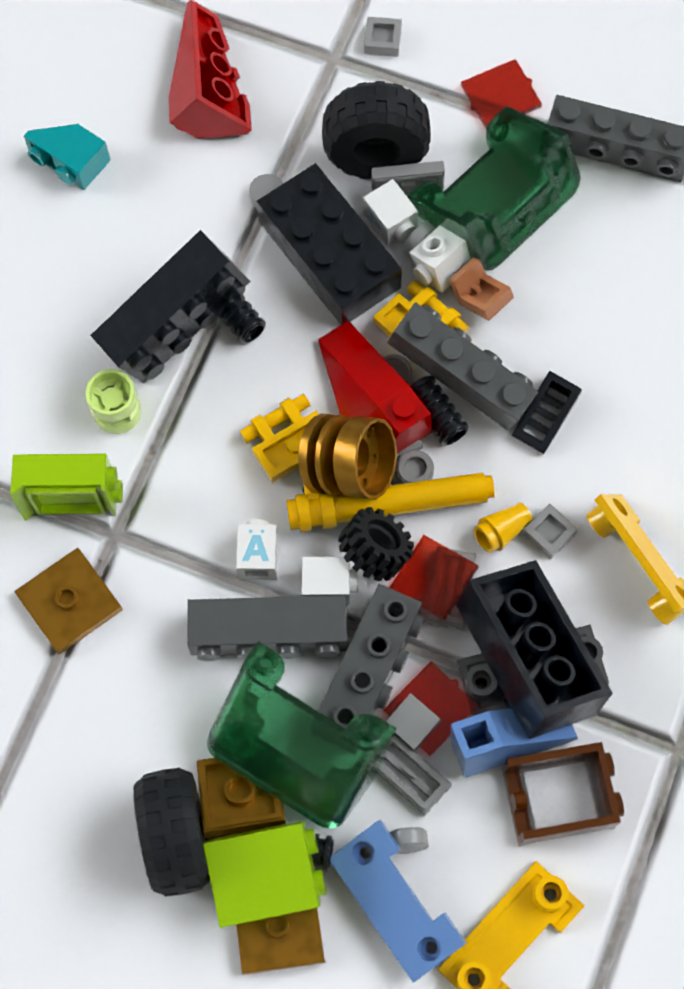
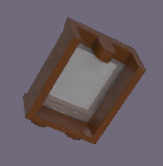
(562, 793)

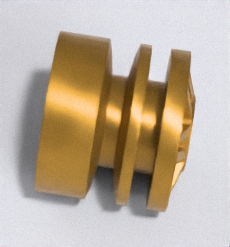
(347, 456)

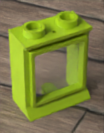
(64, 484)

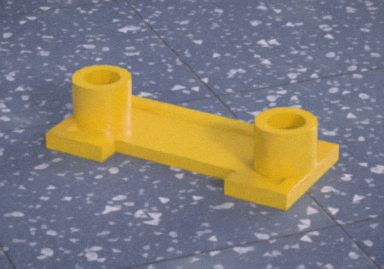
(616, 514)
(511, 929)

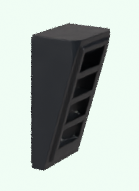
(560, 385)

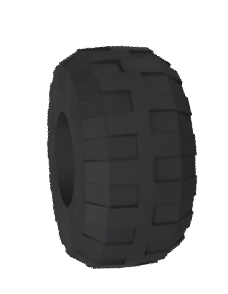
(375, 128)
(171, 831)

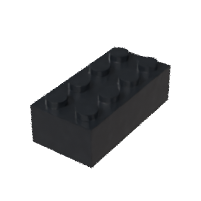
(329, 244)
(171, 308)
(533, 649)

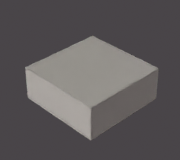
(382, 36)
(550, 531)
(413, 721)

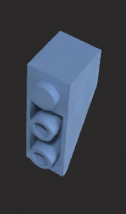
(496, 735)

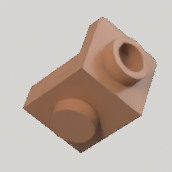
(480, 291)

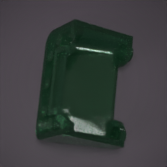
(507, 190)
(293, 747)

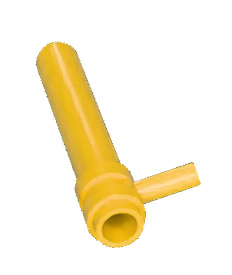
(328, 510)

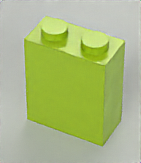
(264, 873)

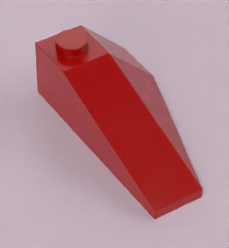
(203, 83)
(371, 387)

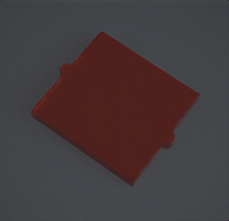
(500, 88)
(434, 577)
(441, 697)

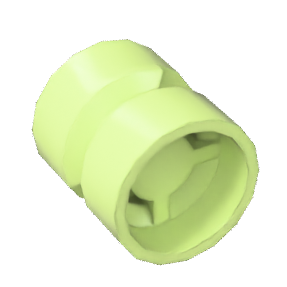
(113, 401)

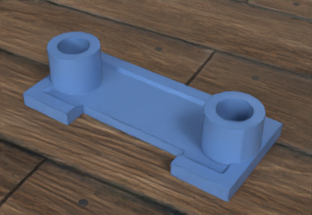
(392, 903)

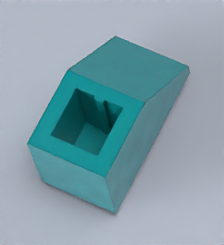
(70, 151)

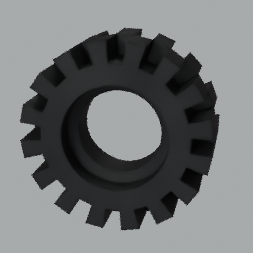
(376, 544)

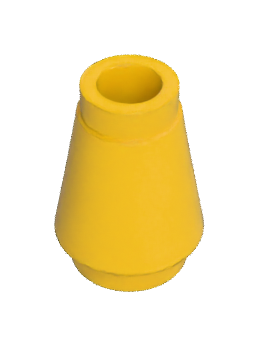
(500, 528)

